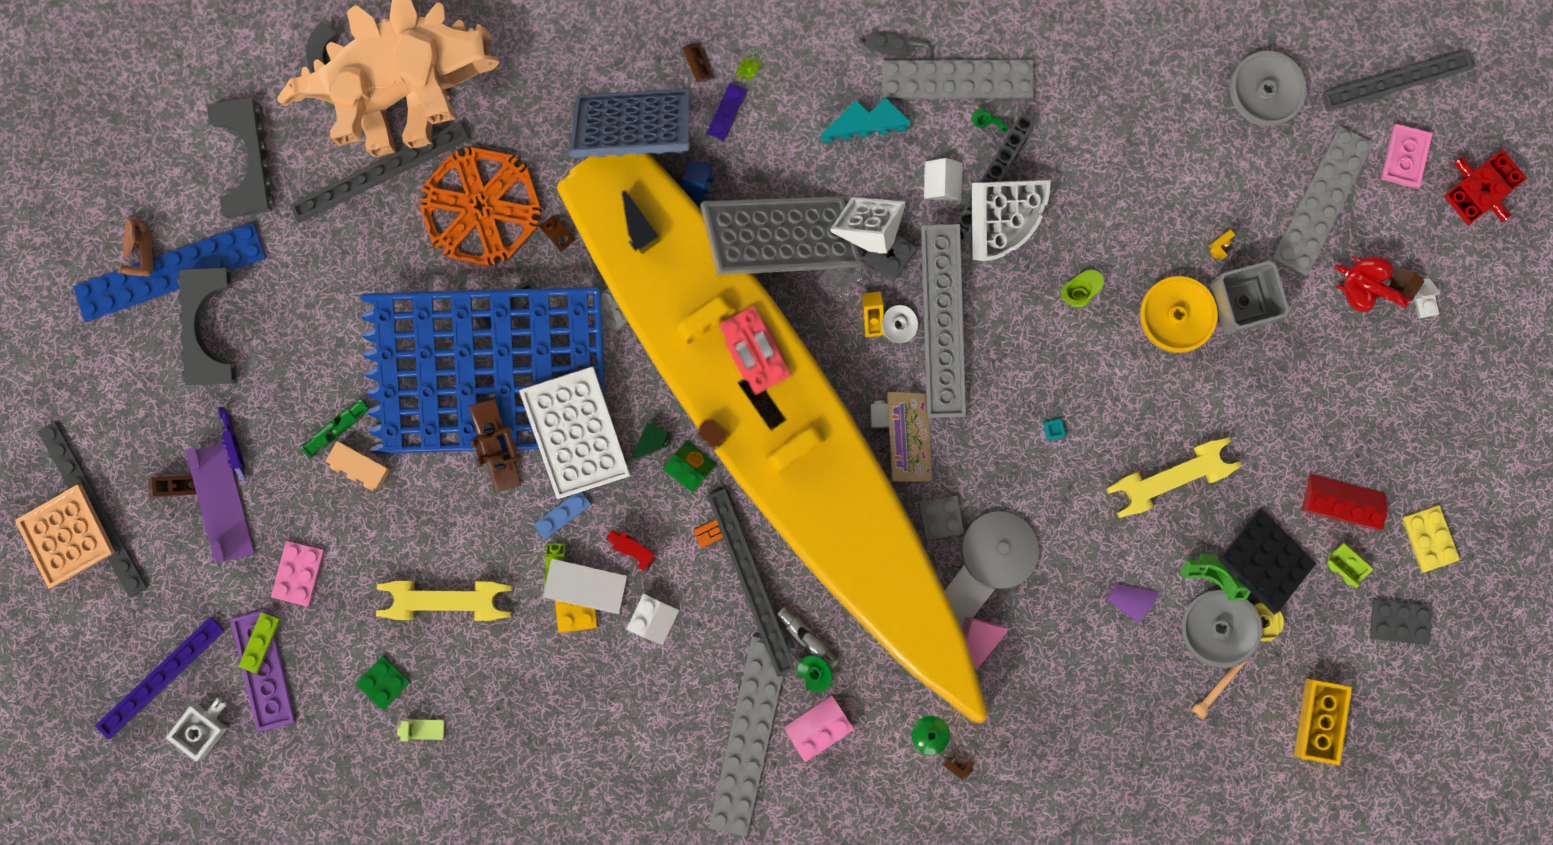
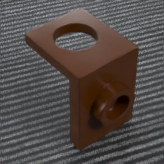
(554, 230)

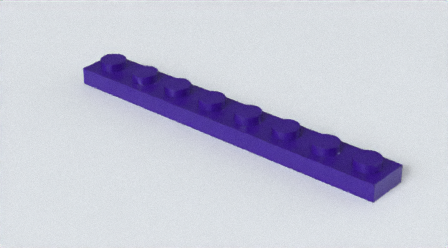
(160, 678)

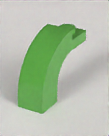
(1211, 568)

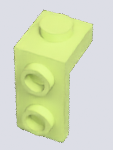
(421, 729)

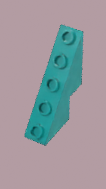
(859, 121)

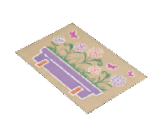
(909, 437)

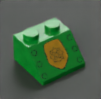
(689, 466)

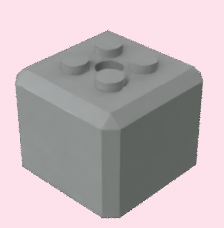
(1260, 287)

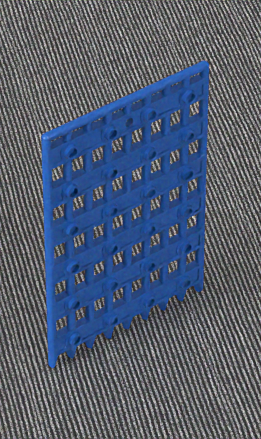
(464, 354)

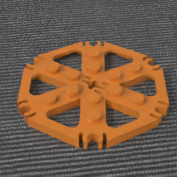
(462, 204)

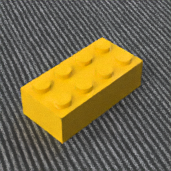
(1322, 721)

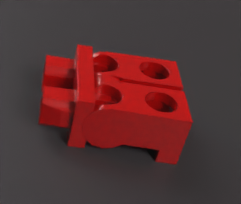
(630, 547)

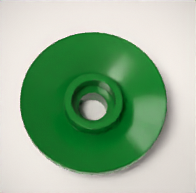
(814, 681)
(923, 728)

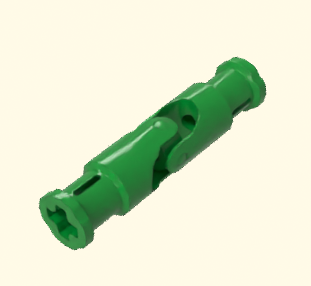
(337, 425)

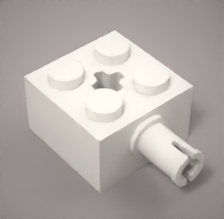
(206, 722)

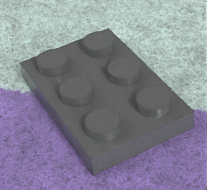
(1401, 622)

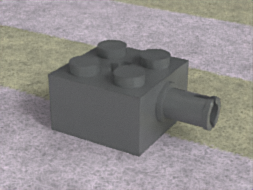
(891, 266)

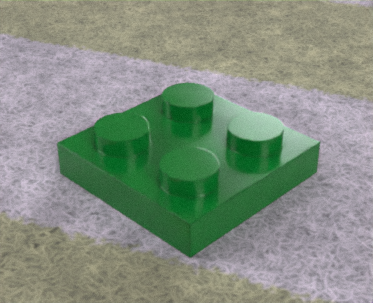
(383, 683)

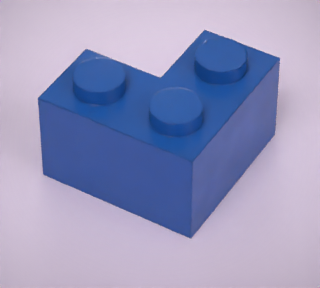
(697, 181)

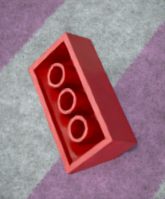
(1345, 502)

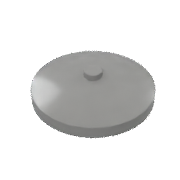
(1268, 88)
(1000, 550)
(1221, 630)

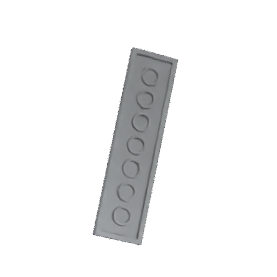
(958, 79)
(1322, 201)

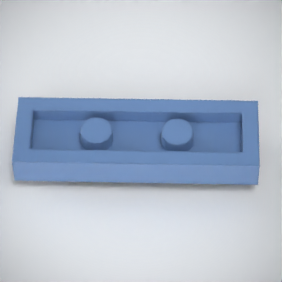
(562, 515)

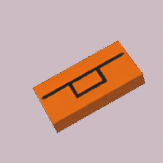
(708, 533)

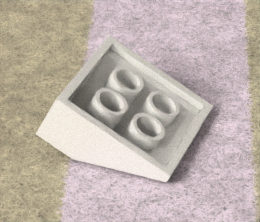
(870, 223)

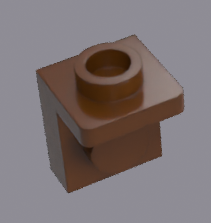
(954, 767)

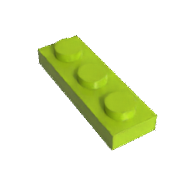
(259, 642)

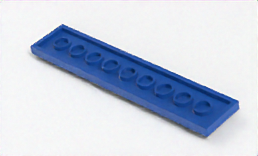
(120, 291)

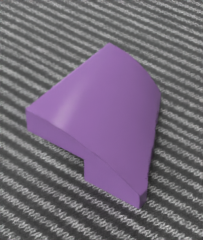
(1132, 600)

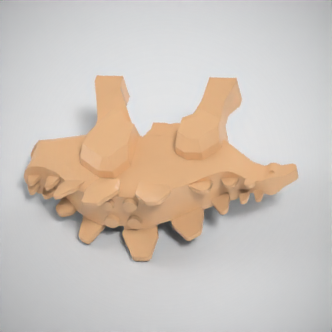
(387, 63)

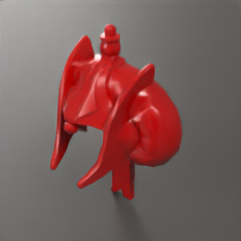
(1365, 284)

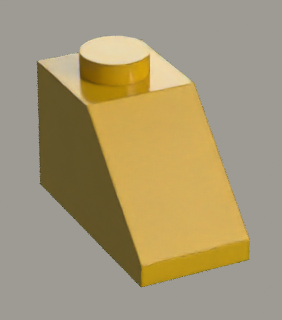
(872, 314)

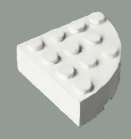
(1005, 215)

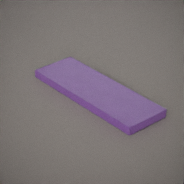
(268, 688)

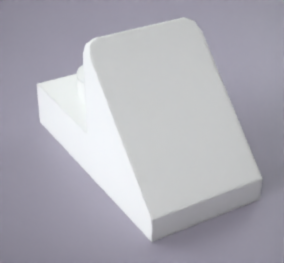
(1426, 300)

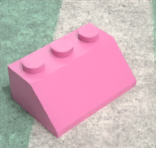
(818, 728)

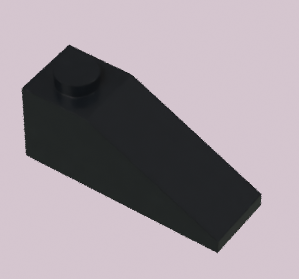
(639, 229)

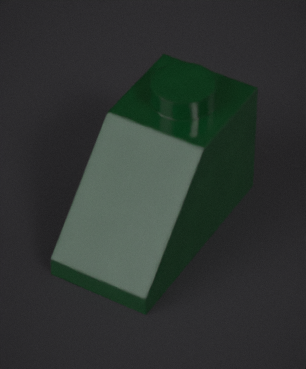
(651, 441)

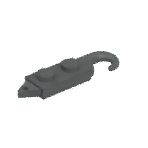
(895, 44)

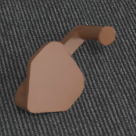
(143, 241)

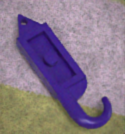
(231, 444)

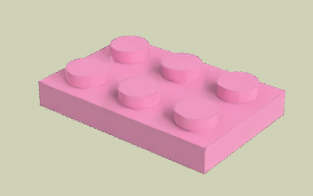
(1406, 156)
(297, 573)

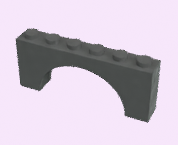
(253, 193)
(196, 289)

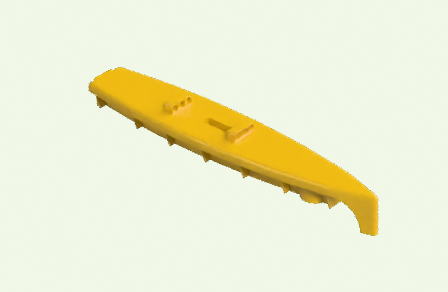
(807, 474)

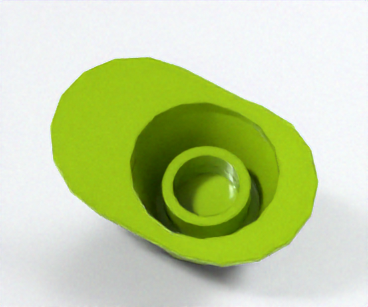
(1082, 288)

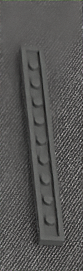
(378, 173)
(73, 475)
(751, 583)

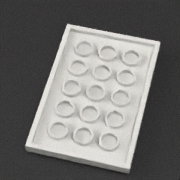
(575, 432)

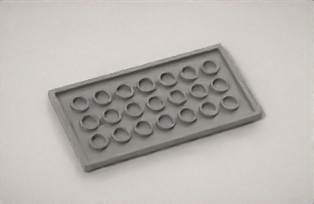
(777, 235)

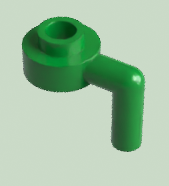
(986, 119)

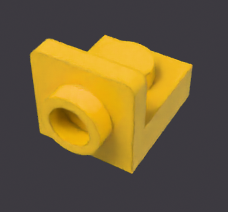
(1223, 241)

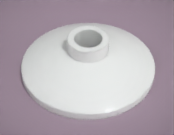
(907, 320)

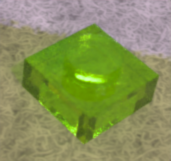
(747, 69)

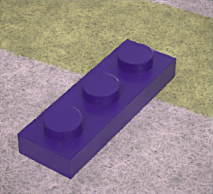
(726, 111)

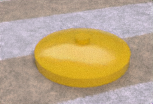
(1178, 314)

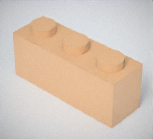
(357, 466)

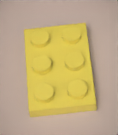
(1430, 538)

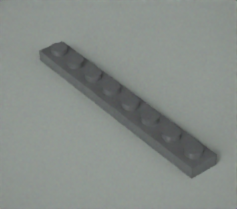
(1397, 81)

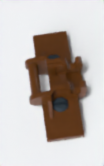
(488, 446)

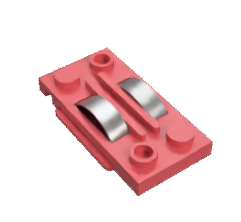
(754, 350)

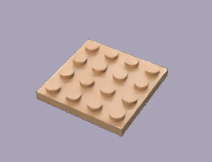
(65, 536)

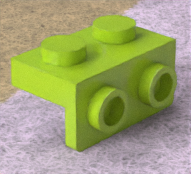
(1349, 564)

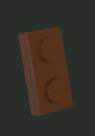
(698, 62)

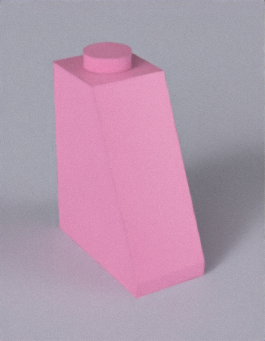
(981, 638)

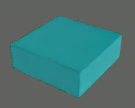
(1054, 429)

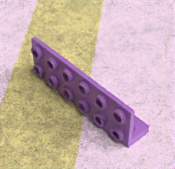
(219, 503)

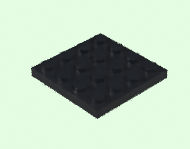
(1267, 561)

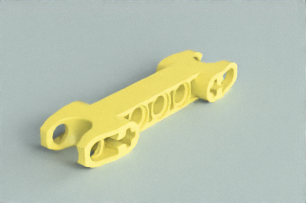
(1206, 463)
(408, 600)

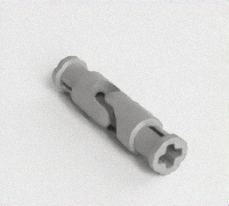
(813, 645)

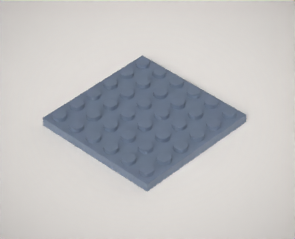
(630, 123)

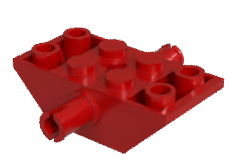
(1497, 179)

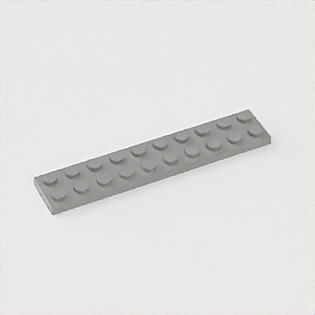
(943, 320)
(747, 742)

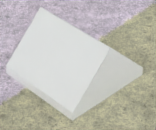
(943, 180)

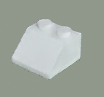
(652, 619)

